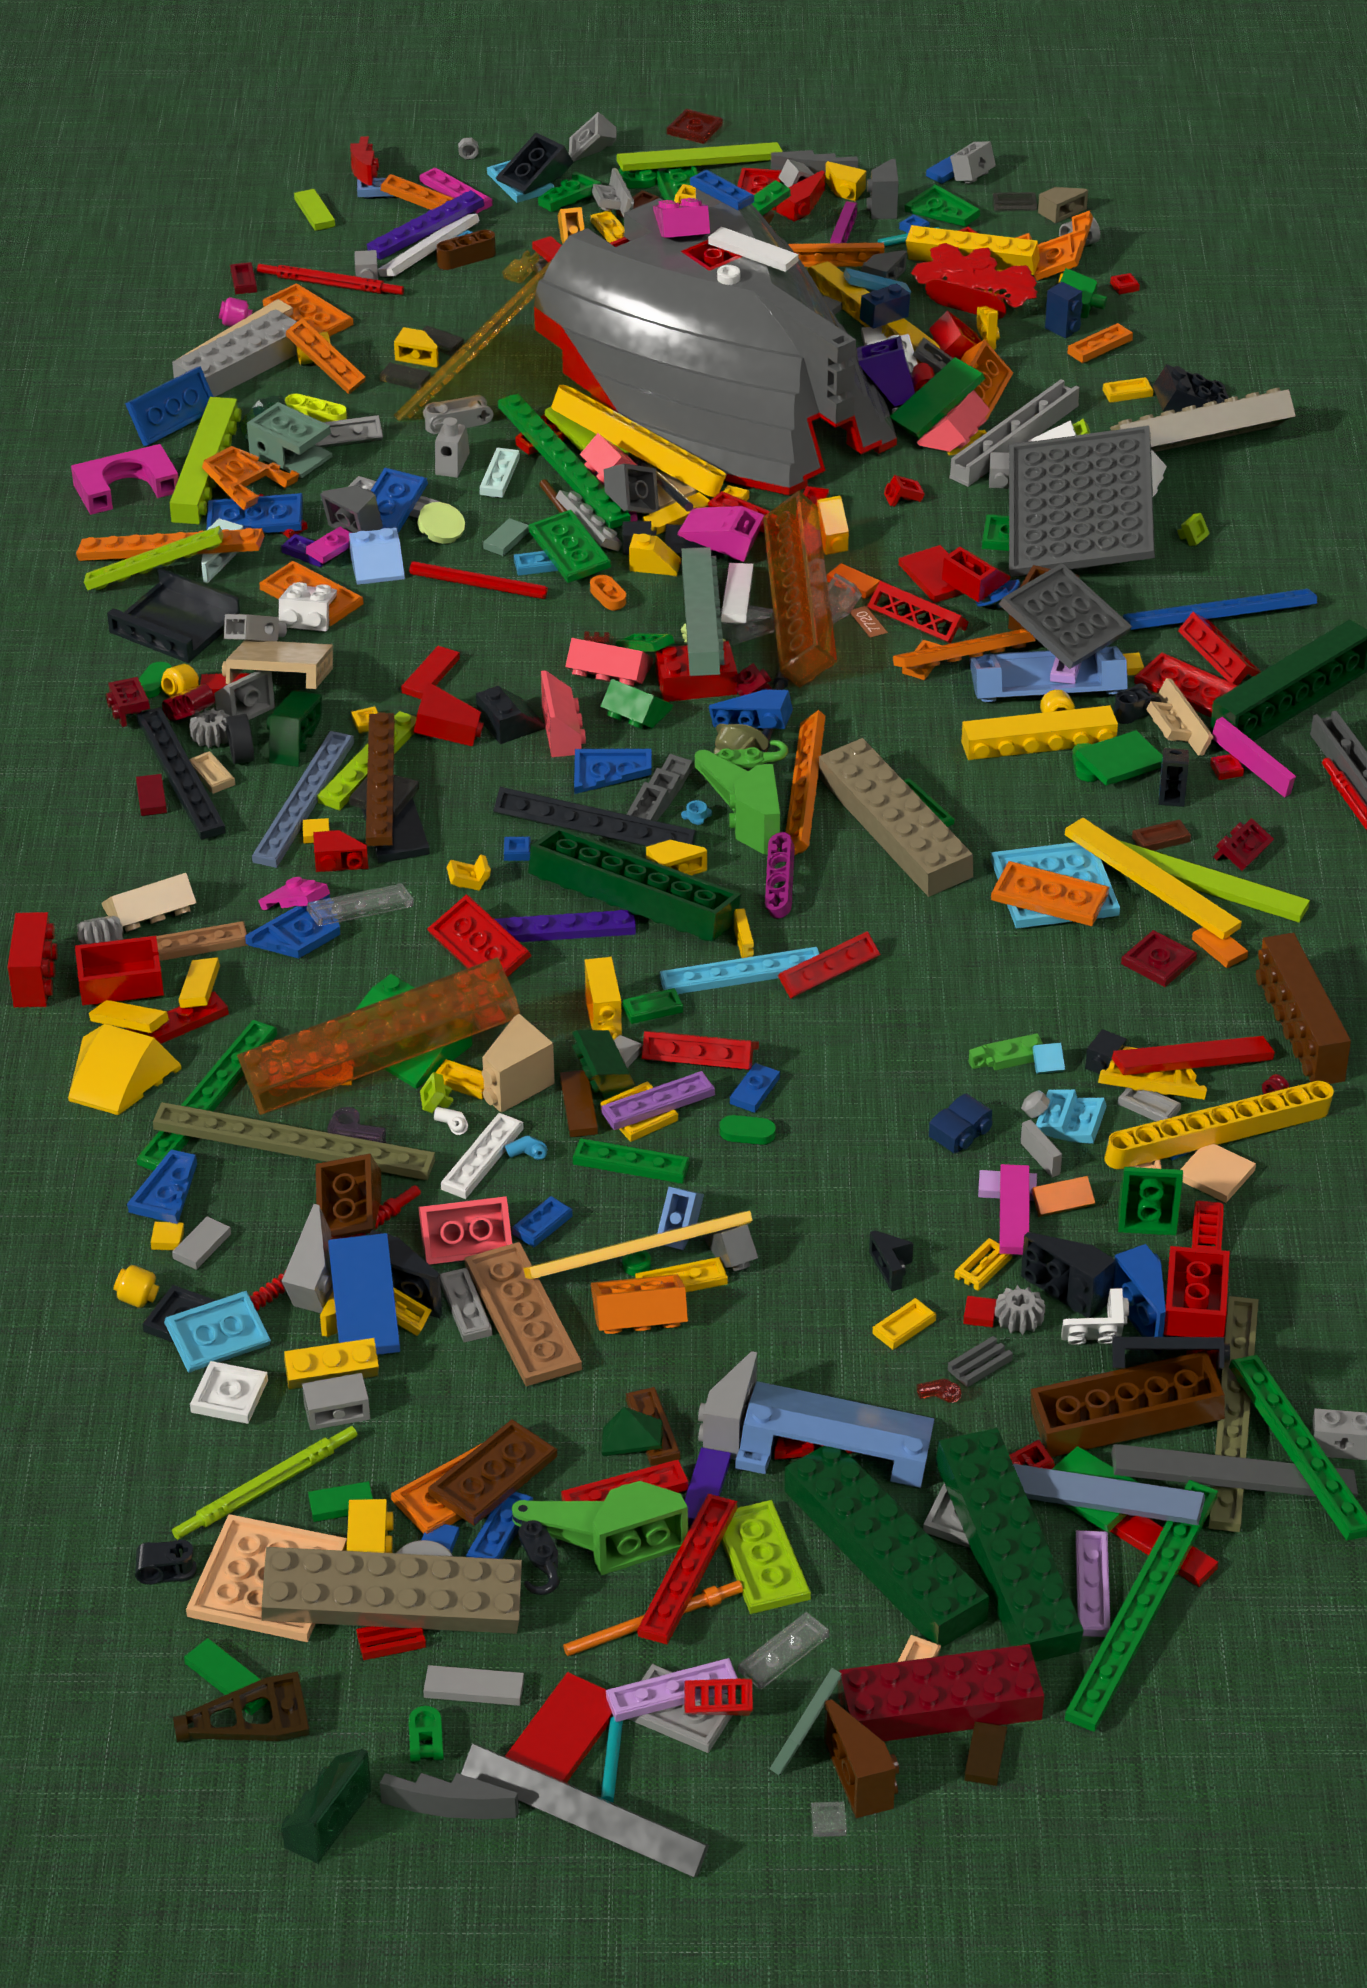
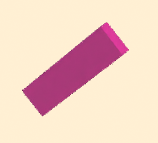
(450, 186)
(1253, 757)
(1013, 1208)

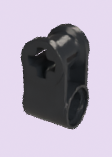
(1132, 703)
(162, 1562)

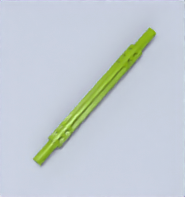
(264, 1482)

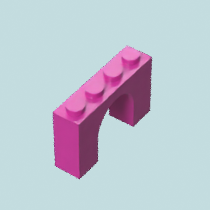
(147, 463)

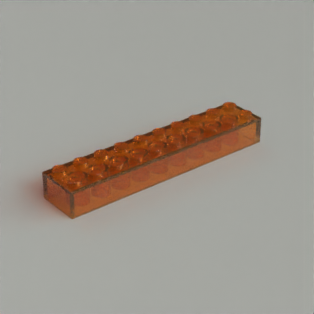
(799, 590)
(378, 1035)

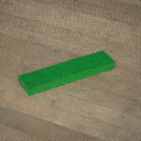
(631, 1161)

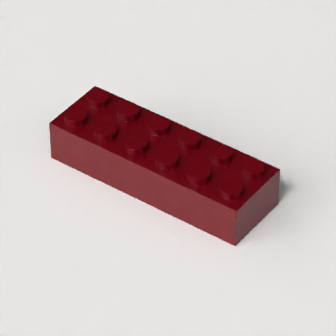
(944, 1693)

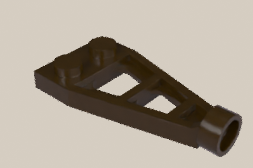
(287, 1710)

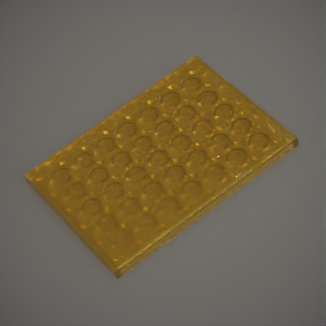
(470, 347)

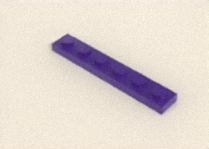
(426, 224)
(570, 925)

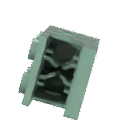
(288, 439)

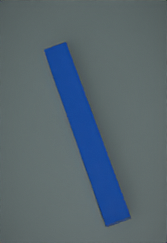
(1221, 608)

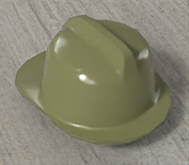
(739, 737)

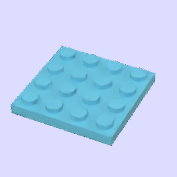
(1064, 859)

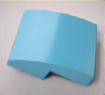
(1071, 1117)

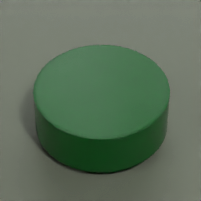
(636, 1262)

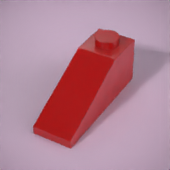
(803, 197)

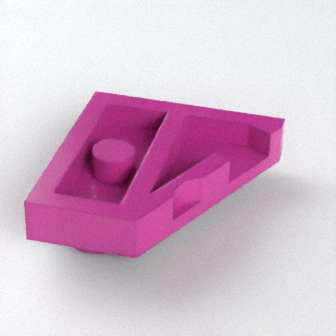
(295, 893)

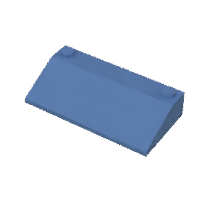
(1030, 674)
(838, 1425)

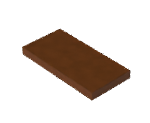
(492, 1472)

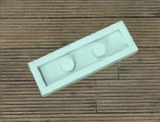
(499, 472)

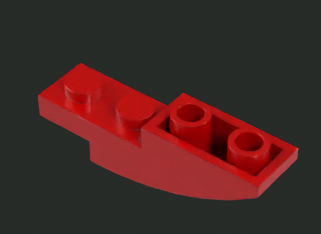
(363, 161)

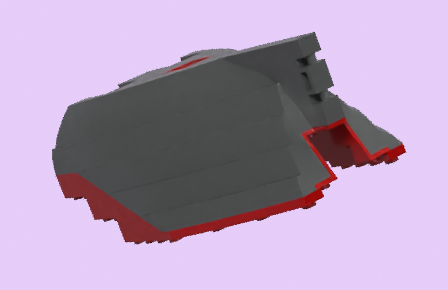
(706, 361)

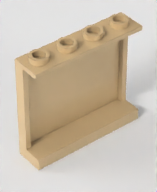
(307, 658)

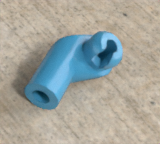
(529, 1146)

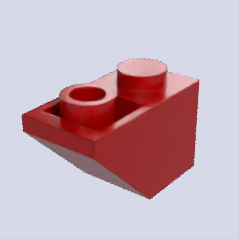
(338, 852)

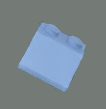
(376, 556)

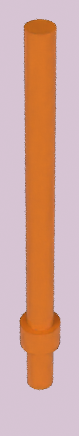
(710, 1596)

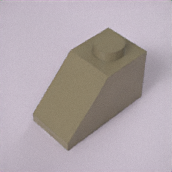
(1062, 203)

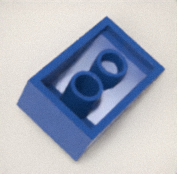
(1141, 1282)

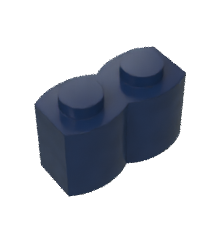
(960, 1123)

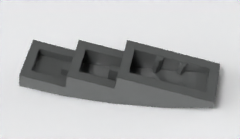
(813, 161)
(662, 788)
(460, 1799)

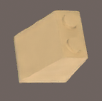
(517, 1065)

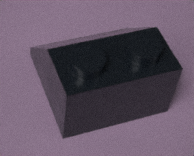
(506, 714)

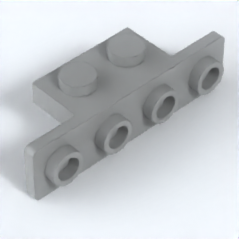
(615, 195)

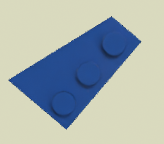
(609, 766)
(166, 1188)

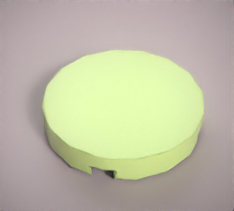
(441, 522)

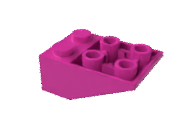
(682, 218)
(723, 529)

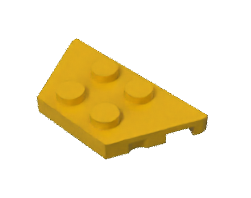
(1171, 1082)

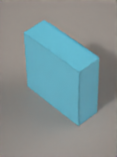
(1048, 1058)

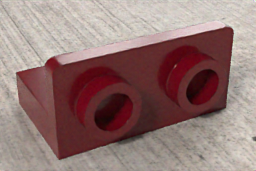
(126, 697)
(1245, 844)

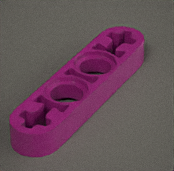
(845, 223)
(777, 875)

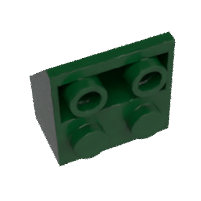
(602, 1062)

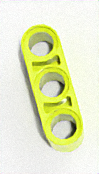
(316, 408)

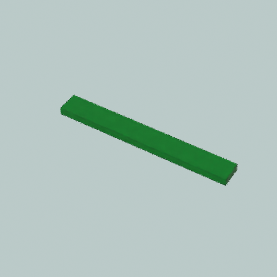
(209, 1091)
(1301, 1446)

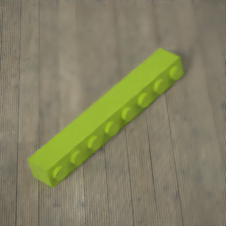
(212, 436)

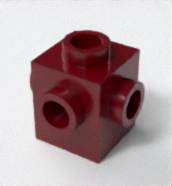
(752, 680)

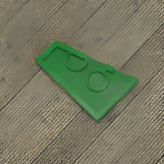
(568, 193)
(942, 206)

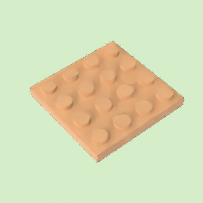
(234, 1575)

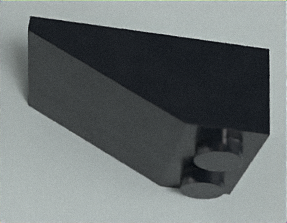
(536, 165)
(414, 1275)

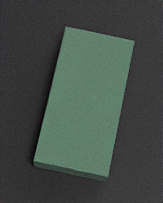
(506, 537)

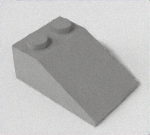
(309, 1270)
(727, 1407)

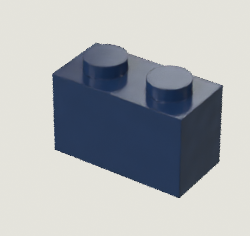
(884, 306)
(1063, 309)

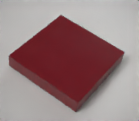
(1159, 958)

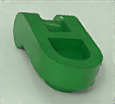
(638, 178)
(425, 1725)

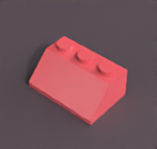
(957, 425)
(608, 662)
(561, 717)
(464, 1229)

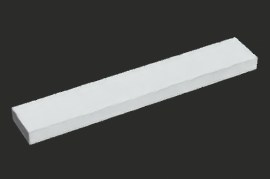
(427, 246)
(737, 593)

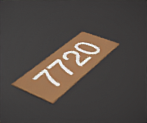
(868, 621)

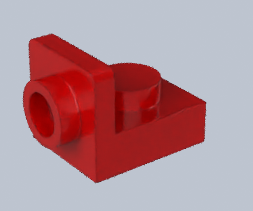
(904, 488)

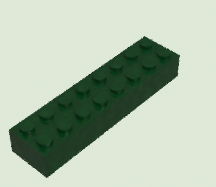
(1294, 682)
(634, 883)
(1008, 1544)
(886, 1545)

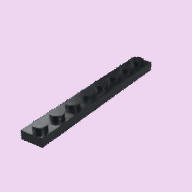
(181, 773)
(588, 819)

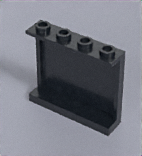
(175, 617)
(1120, 1344)

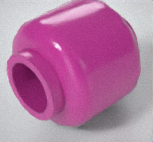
(233, 311)

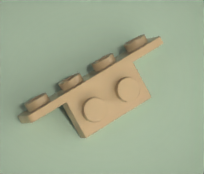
(1179, 719)

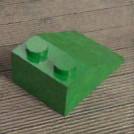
(1149, 1201)

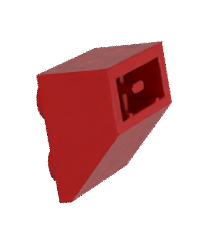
(972, 574)

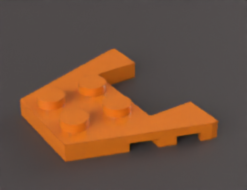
(1064, 250)
(236, 469)

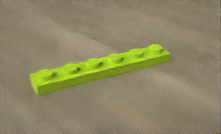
(146, 561)
(344, 784)

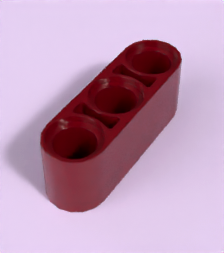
(188, 702)

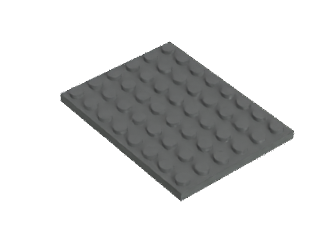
(1081, 500)

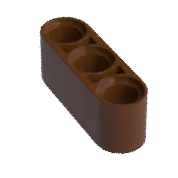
(466, 249)

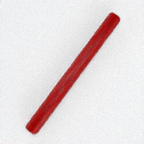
(478, 580)

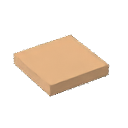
(1217, 1171)

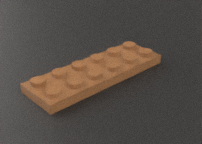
(523, 1314)

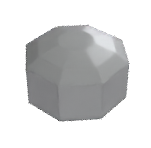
(468, 148)
(1035, 1104)

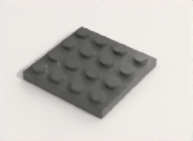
(1065, 615)

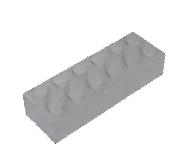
(241, 352)

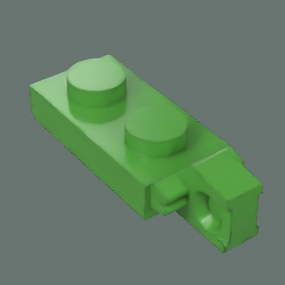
(1005, 1053)

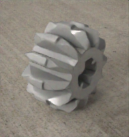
(209, 728)
(100, 930)
(1020, 1310)

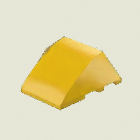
(118, 1068)

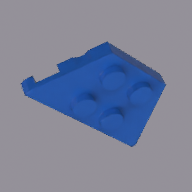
(293, 933)

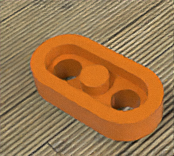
(608, 592)

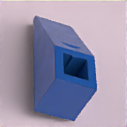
(756, 709)

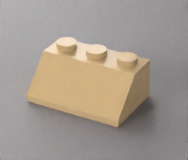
(151, 902)

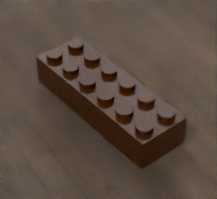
(1303, 1009)
(1127, 1403)

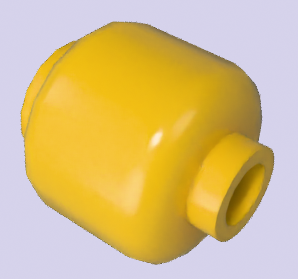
(179, 679)
(1056, 701)
(136, 1286)

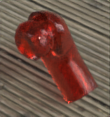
(940, 1388)

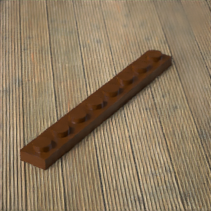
(380, 779)

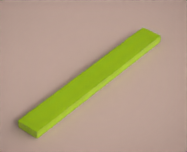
(697, 156)
(1228, 886)

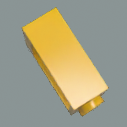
(603, 996)

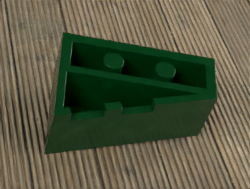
(291, 725)

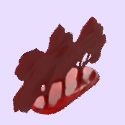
(973, 272)

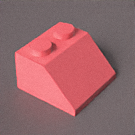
(603, 454)

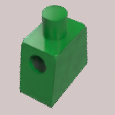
(1089, 287)

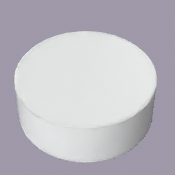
(728, 274)

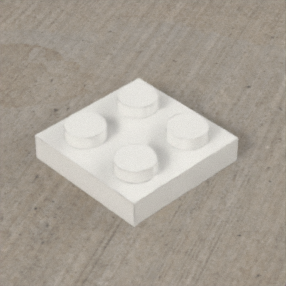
(229, 1392)

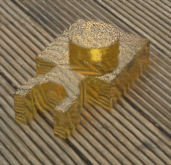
(520, 269)

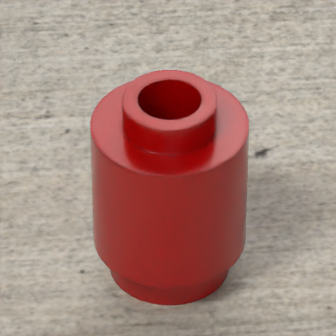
(921, 375)

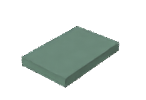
(806, 1721)

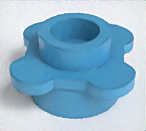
(696, 812)

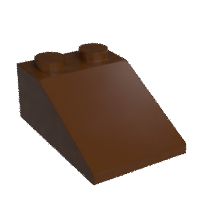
(349, 1194)
(860, 1762)

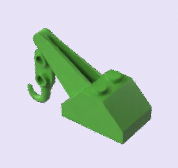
(747, 793)

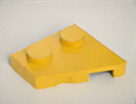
(987, 325)

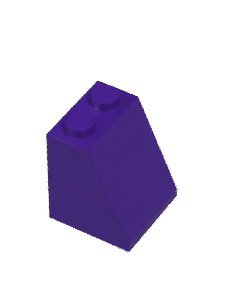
(888, 368)

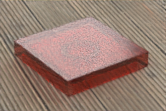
(694, 126)

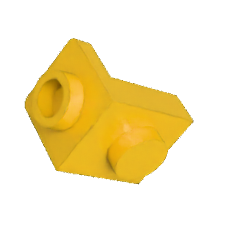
(469, 875)

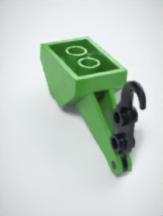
(624, 1530)

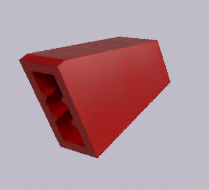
(447, 717)

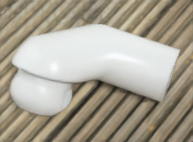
(454, 1119)

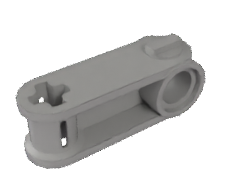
(464, 409)

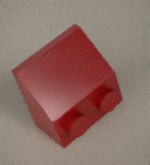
(953, 335)

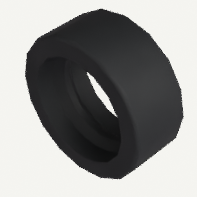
(240, 738)

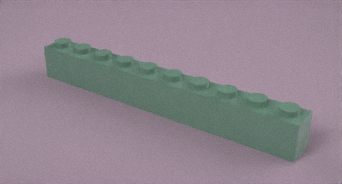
(702, 612)

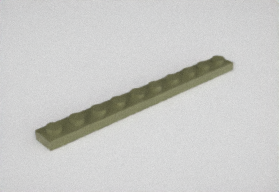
(290, 1139)
(1233, 1430)

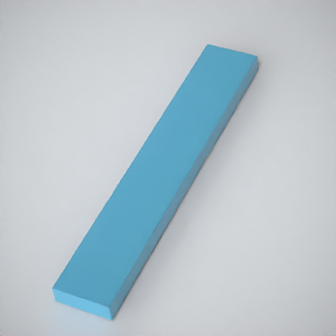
(733, 971)

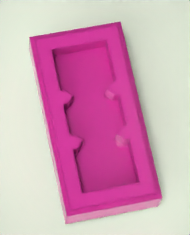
(329, 545)

